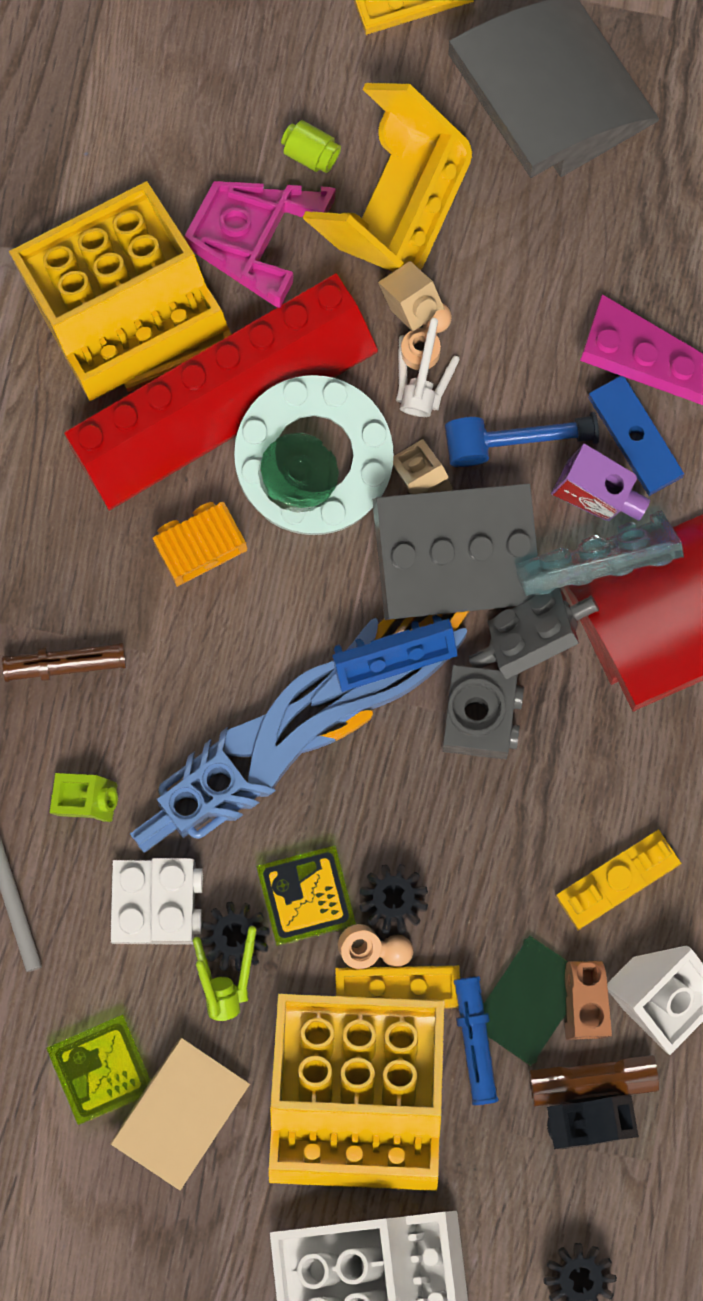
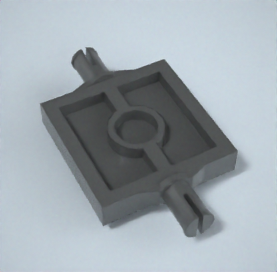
(533, 632)

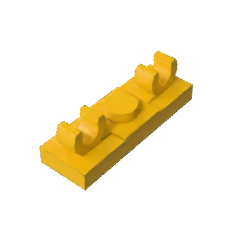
(618, 880)

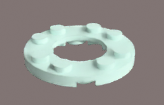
(347, 408)

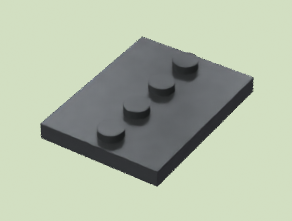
(453, 549)

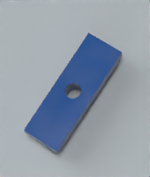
(625, 415)

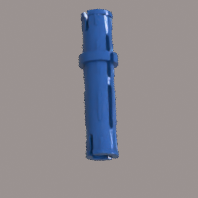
(476, 1040)

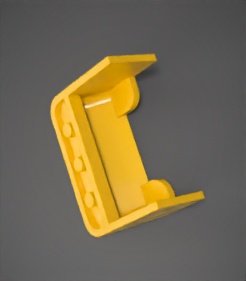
(414, 189)

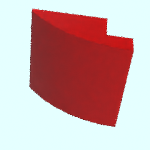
(650, 623)

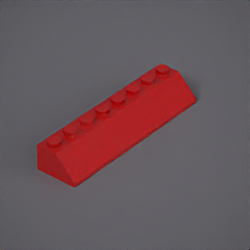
(209, 394)

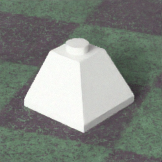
(662, 994)

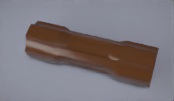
(595, 1080)

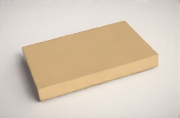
(179, 1113)

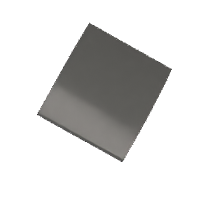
(551, 85)

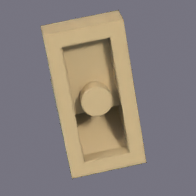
(421, 470)

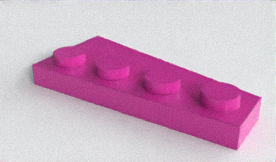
(642, 352)

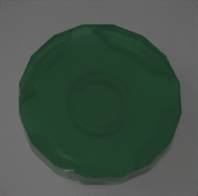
(298, 472)

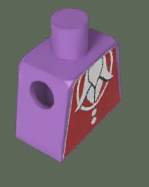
(586, 484)

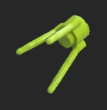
(221, 994)

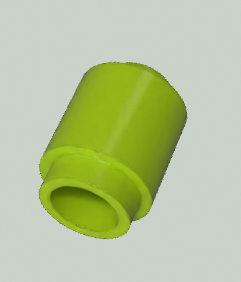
(310, 146)

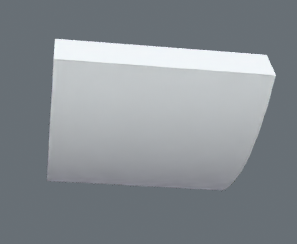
(372, 1260)

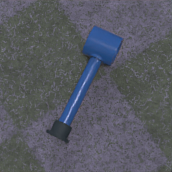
(470, 441)

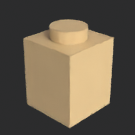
(411, 295)

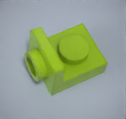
(84, 796)

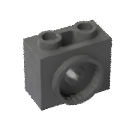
(493, 734)

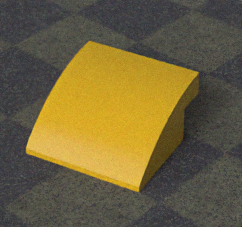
(116, 283)
(356, 1092)

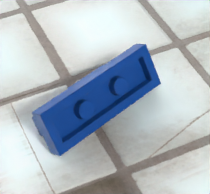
(394, 654)

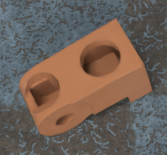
(587, 1001)

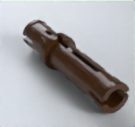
(63, 662)

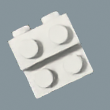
(155, 901)

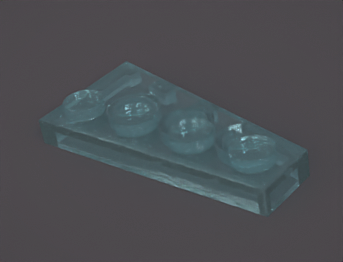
(599, 557)

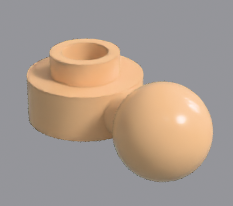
(412, 356)
(394, 950)

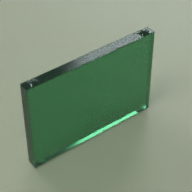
(528, 1001)

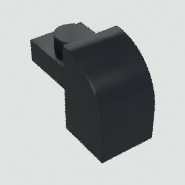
(592, 1122)

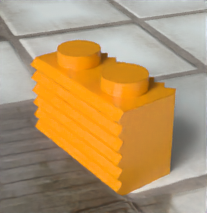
(199, 542)

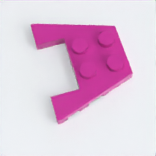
(238, 225)

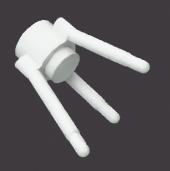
(418, 397)

